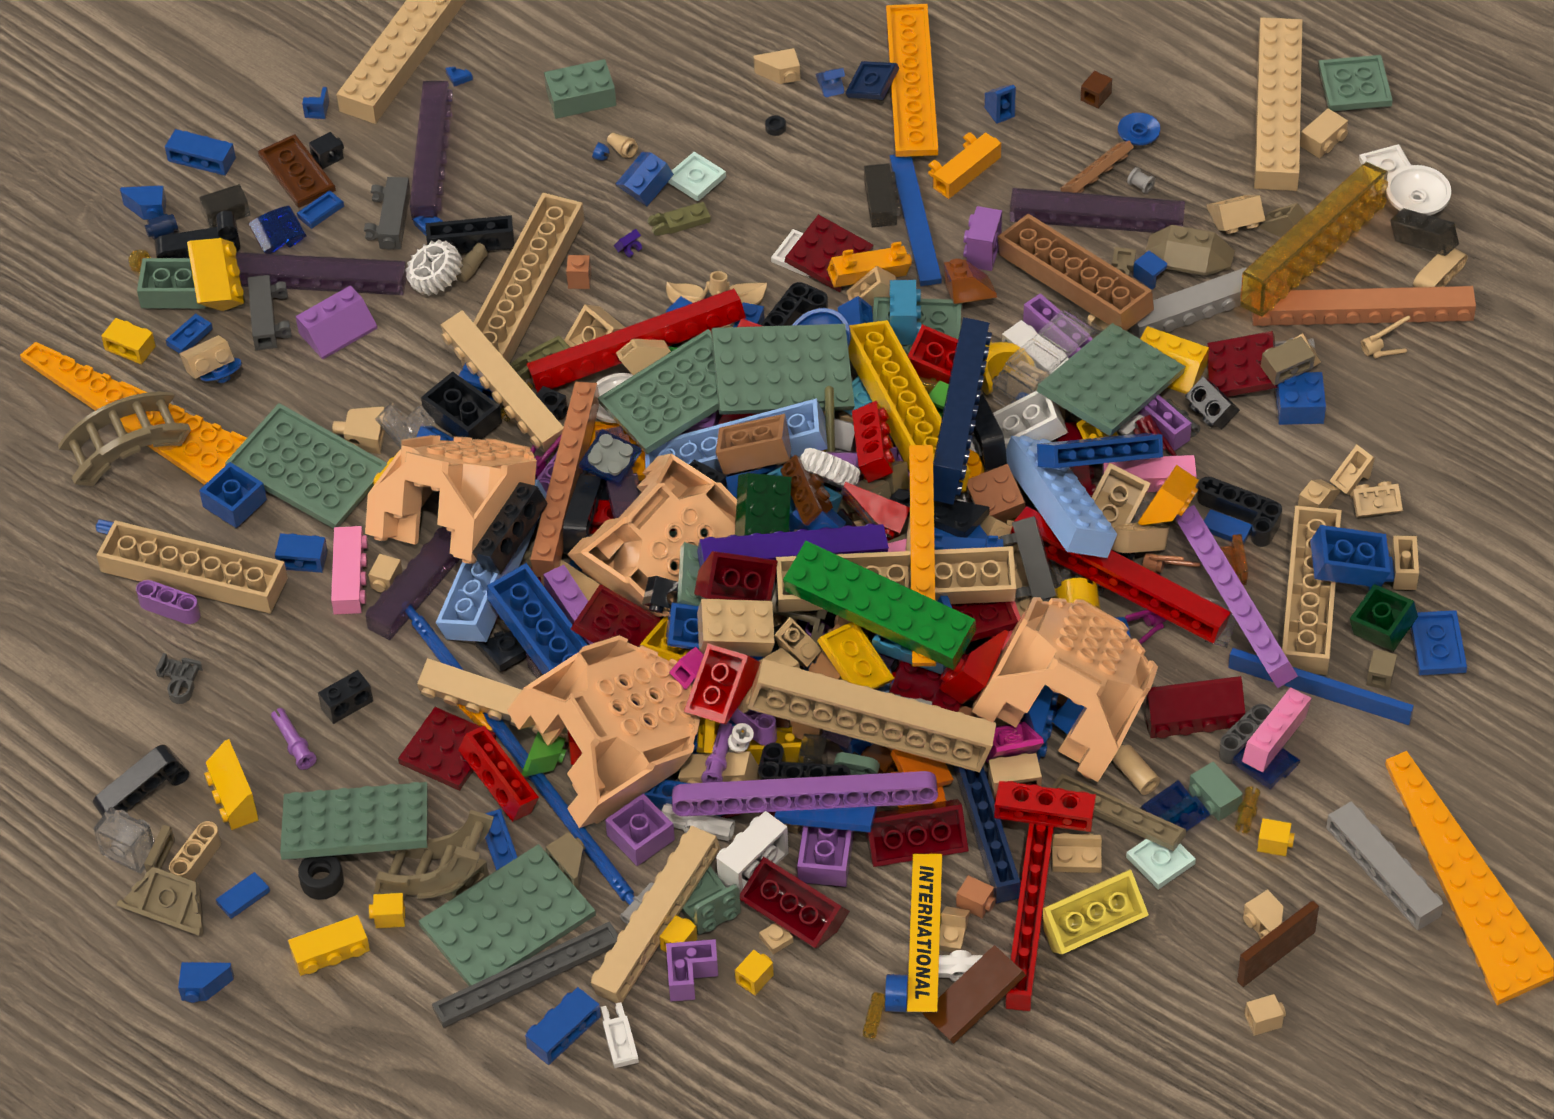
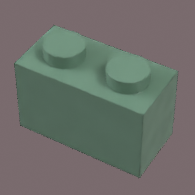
(1215, 791)

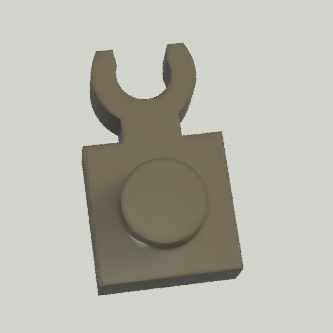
(1124, 259)

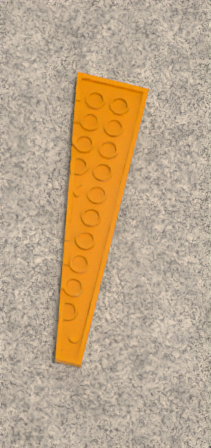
(200, 454)
(1493, 925)

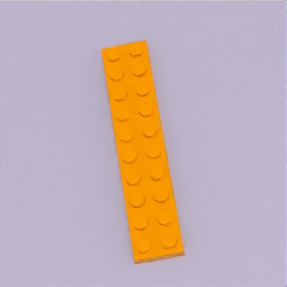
(913, 85)

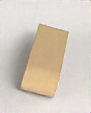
(1441, 269)
(1140, 538)
(198, 844)

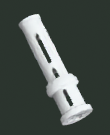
(735, 743)

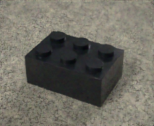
(461, 408)

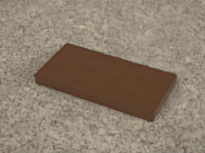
(296, 170)
(1277, 943)
(974, 994)

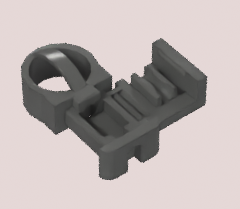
(180, 675)

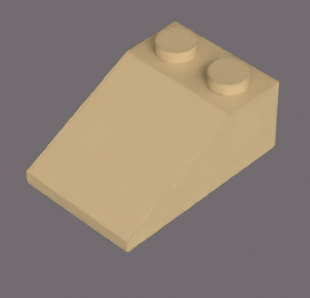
(1119, 495)

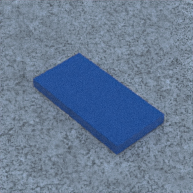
(850, 819)

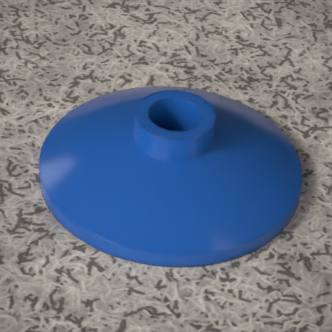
(1139, 128)
(223, 373)

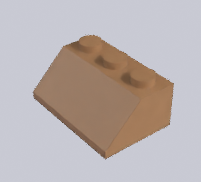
(753, 444)

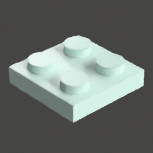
(696, 176)
(1160, 863)

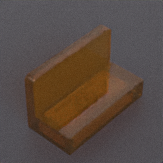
(1236, 557)

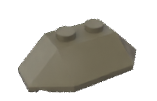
(1191, 250)

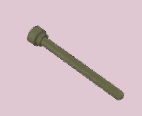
(829, 420)

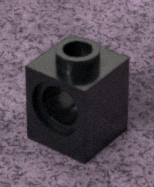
(327, 150)

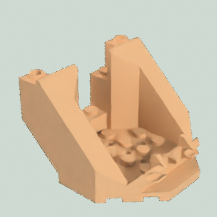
(472, 482)
(639, 541)
(1082, 657)
(618, 749)

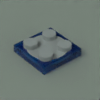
(610, 457)

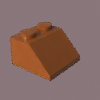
(967, 282)

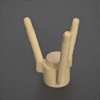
(1374, 343)

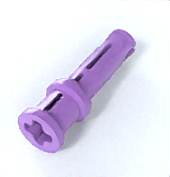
(296, 745)
(716, 762)

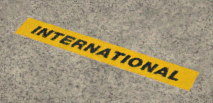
(924, 933)

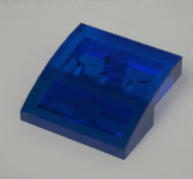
(277, 229)
(1279, 767)
(1177, 807)

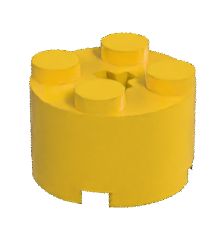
(1079, 589)

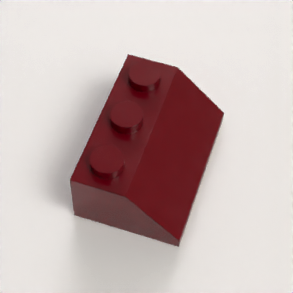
(736, 577)

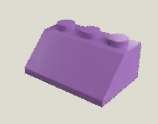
(335, 322)

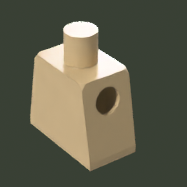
(362, 429)

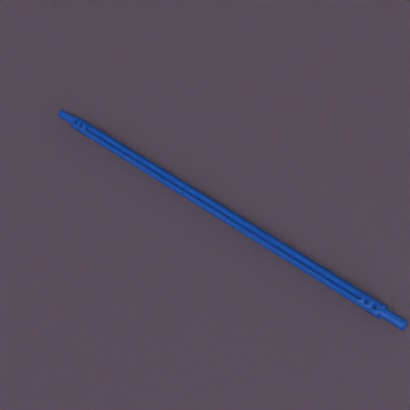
(539, 780)

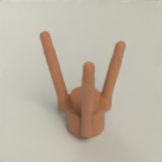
(1156, 562)

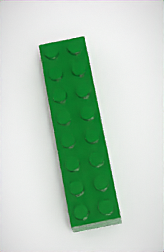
(880, 605)

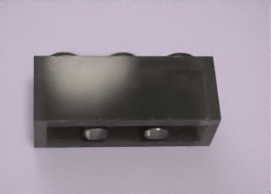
(881, 195)
(1424, 231)

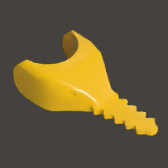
(997, 357)

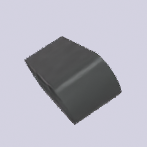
(1235, 736)

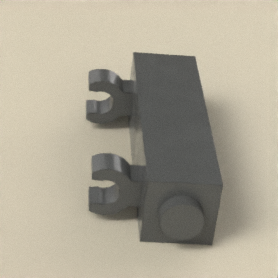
(393, 212)
(262, 312)
(1034, 559)

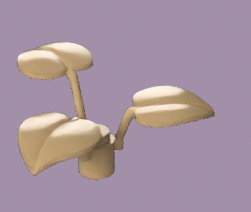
(748, 292)

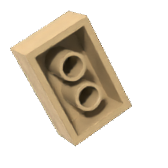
(736, 626)

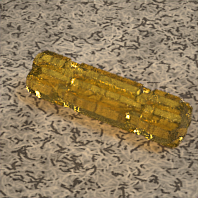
(874, 1015)

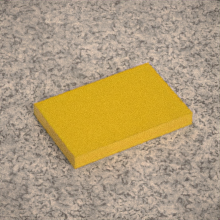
(855, 657)

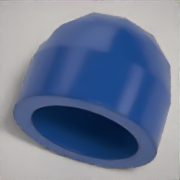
(599, 152)

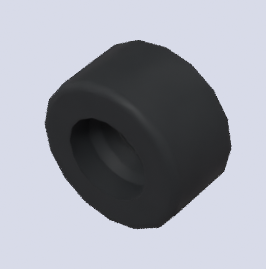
(325, 887)

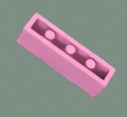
(1156, 469)
(348, 570)
(1276, 729)

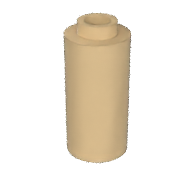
(1136, 769)

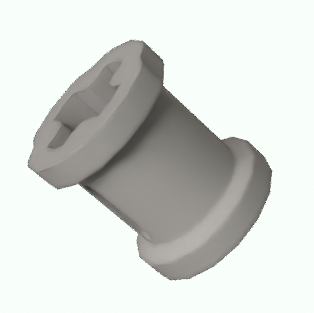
(1141, 180)

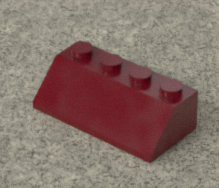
(1194, 707)
(917, 830)
(793, 904)

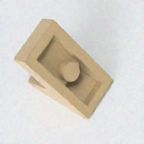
(1353, 469)
(953, 928)

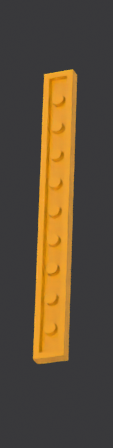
(922, 528)

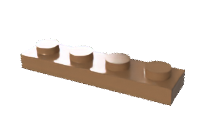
(1102, 164)

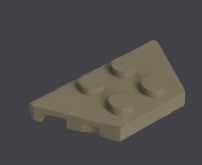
(167, 900)

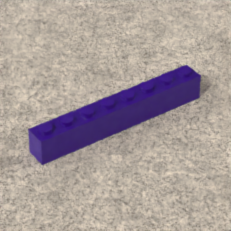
(842, 540)

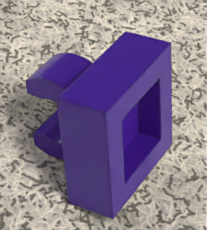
(627, 242)

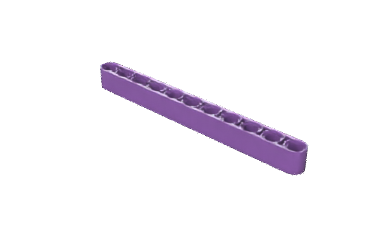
(804, 793)

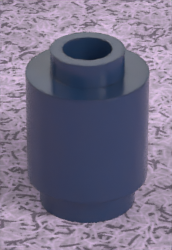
(161, 226)

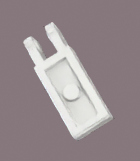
(619, 1037)

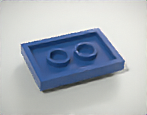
(1438, 643)

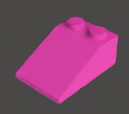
(1014, 741)

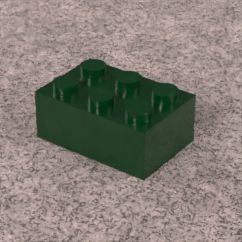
(762, 504)

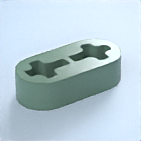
(857, 764)

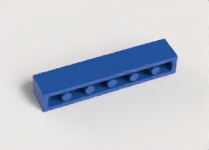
(1099, 450)

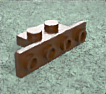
(806, 490)

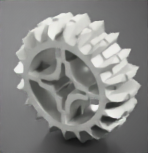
(434, 267)
(829, 467)

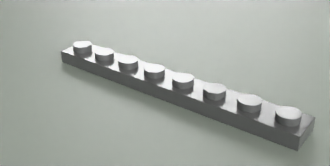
(525, 974)

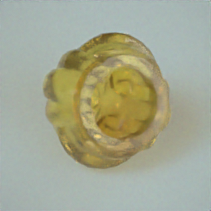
(135, 259)

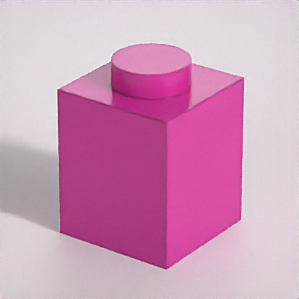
(687, 667)

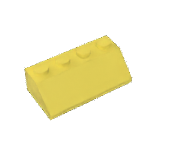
(1093, 912)

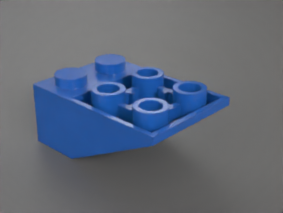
(1041, 716)

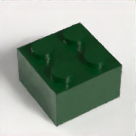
(1383, 617)

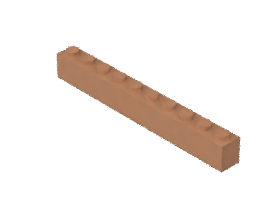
(1371, 306)
(565, 474)

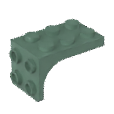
(712, 903)

